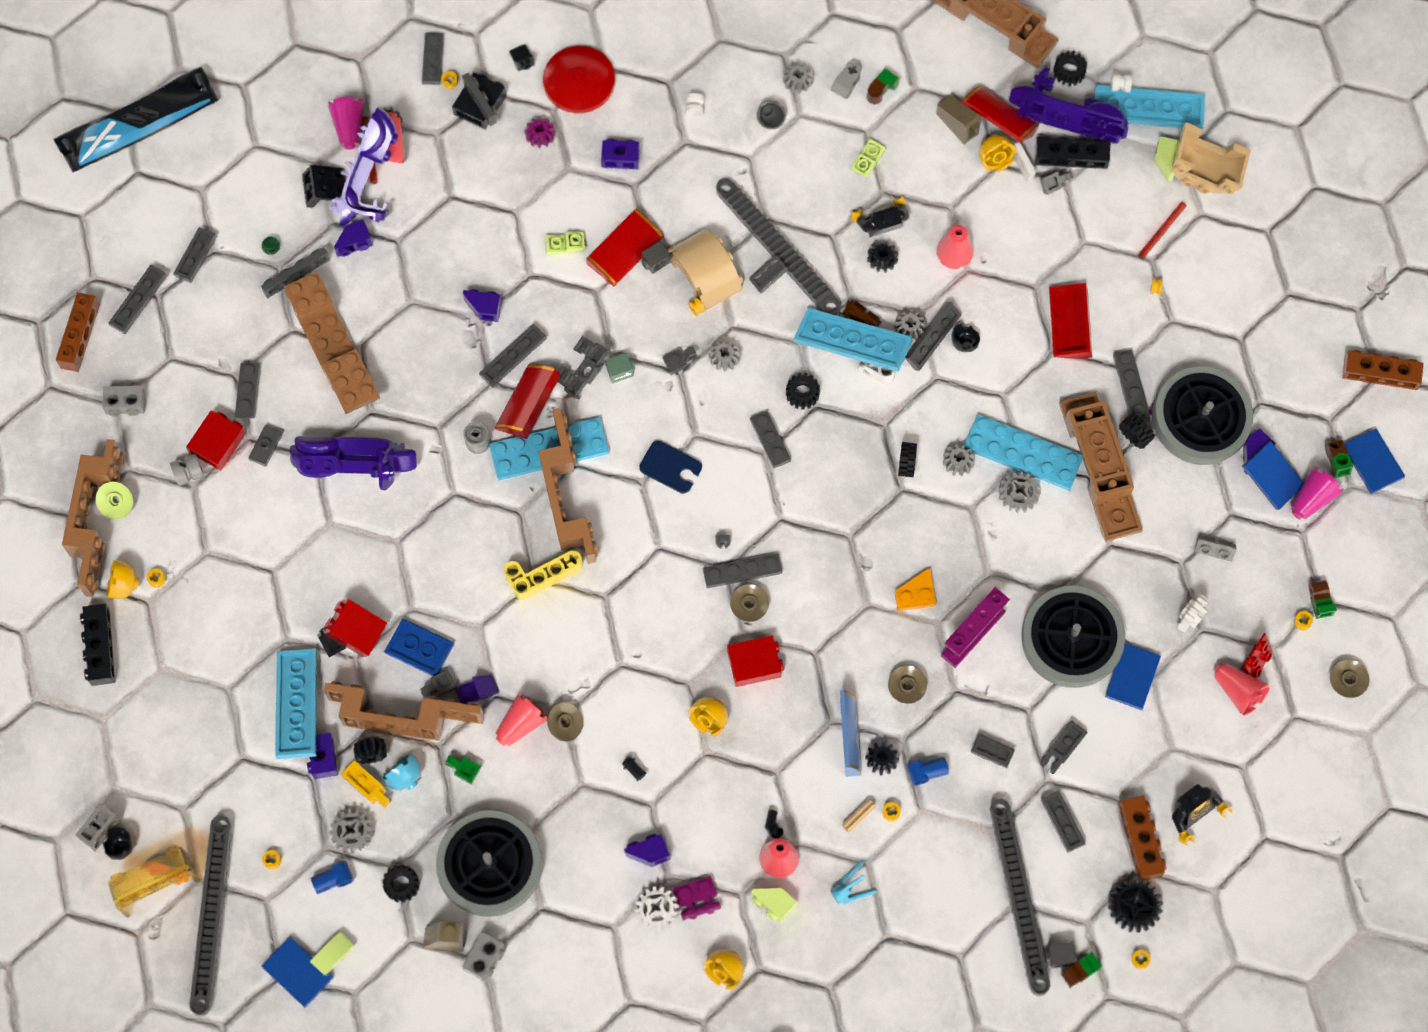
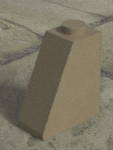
(959, 118)
(444, 936)

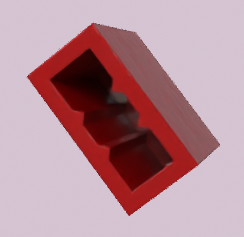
(216, 439)
(354, 627)
(755, 661)

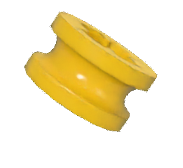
(454, 79)
(1156, 286)
(696, 307)
(161, 580)
(1301, 626)
(893, 817)
(273, 853)
(1145, 964)

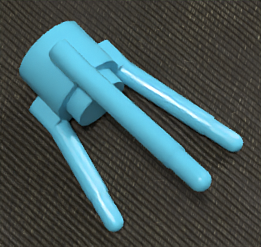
(841, 891)

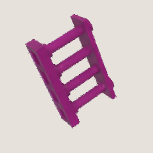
(975, 627)

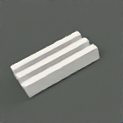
(1024, 163)

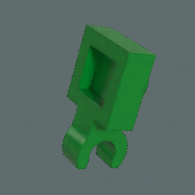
(465, 770)

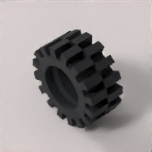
(1067, 77)
(799, 401)
(1136, 431)
(907, 459)
(395, 872)

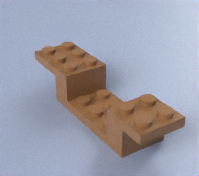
(1011, 19)
(331, 343)
(556, 462)
(1105, 464)
(77, 539)
(429, 725)

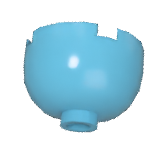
(403, 774)

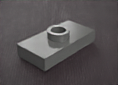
(769, 274)
(265, 446)
(992, 751)

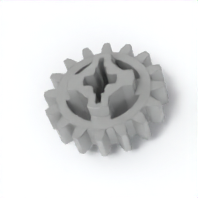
(1019, 500)
(346, 837)

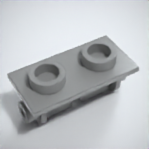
(1222, 550)

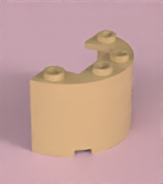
(1207, 165)
(707, 267)

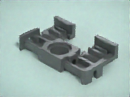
(595, 357)

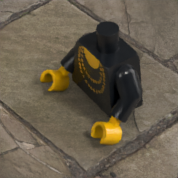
(883, 220)
(1194, 806)

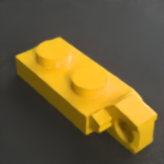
(365, 784)

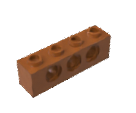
(77, 332)
(1373, 374)
(1144, 869)

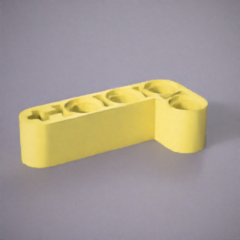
(542, 571)

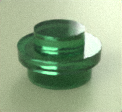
(270, 245)

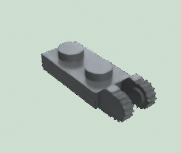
(1064, 745)

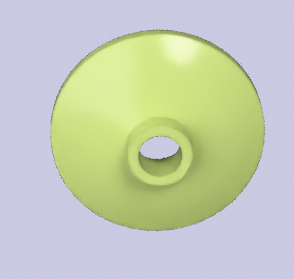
(107, 504)

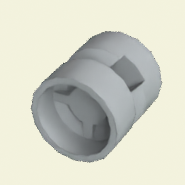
(476, 437)
(186, 469)

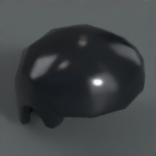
(965, 338)
(118, 844)

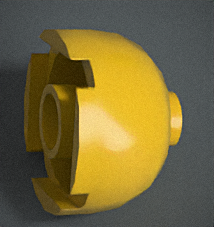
(997, 152)
(121, 580)
(709, 715)
(725, 968)

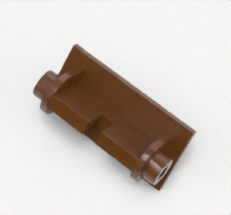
(856, 312)

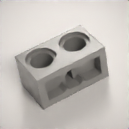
(124, 395)
(96, 827)
(479, 955)

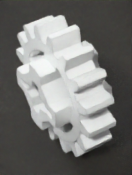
(1193, 613)
(652, 915)

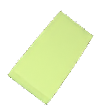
(868, 158)
(564, 244)
(332, 953)

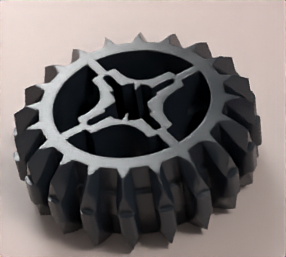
(1142, 906)

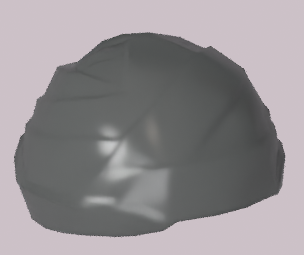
(771, 114)

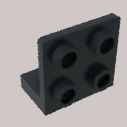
(322, 184)

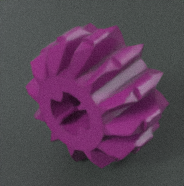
(539, 132)

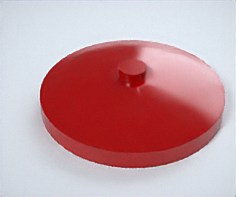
(579, 79)

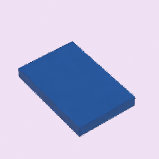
(1374, 461)
(1273, 475)
(419, 648)
(1133, 677)
(295, 973)

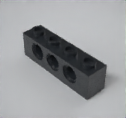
(1064, 158)
(105, 672)

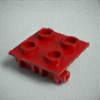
(1257, 658)

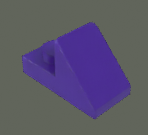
(477, 690)

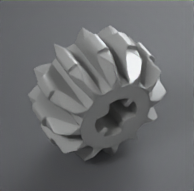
(793, 73)
(914, 320)
(727, 361)
(964, 464)

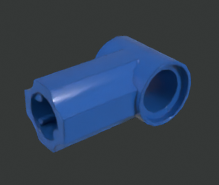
(922, 771)
(338, 875)

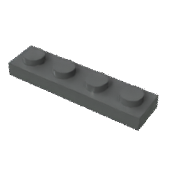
(296, 272)
(137, 299)
(933, 336)
(513, 355)
(1131, 384)
(742, 571)

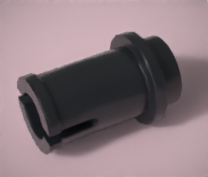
(635, 770)

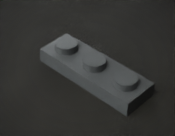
(432, 59)
(480, 98)
(194, 254)
(247, 390)
(770, 439)
(1063, 821)

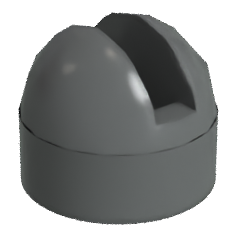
(723, 539)

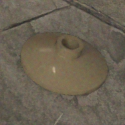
(754, 595)
(1355, 672)
(911, 676)
(572, 721)

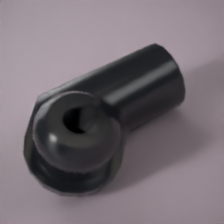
(771, 825)

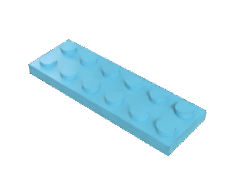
(1156, 106)
(853, 339)
(1023, 452)
(521, 455)
(296, 704)

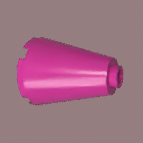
(347, 120)
(1315, 493)

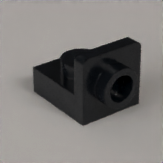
(522, 58)
(330, 645)

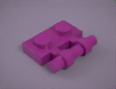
(696, 892)

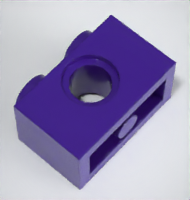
(628, 160)
(326, 767)

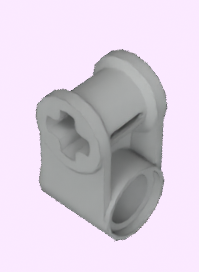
(845, 81)

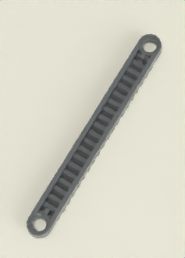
(775, 244)
(1019, 897)
(210, 915)

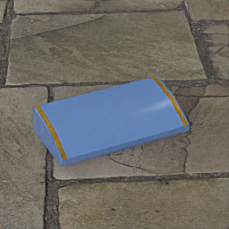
(850, 734)

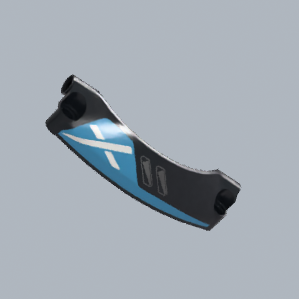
(137, 120)

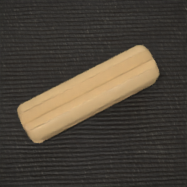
(858, 815)

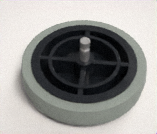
(1202, 415)
(1073, 636)
(489, 863)

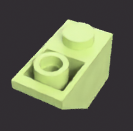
(1165, 156)
(775, 901)

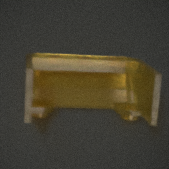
(150, 877)

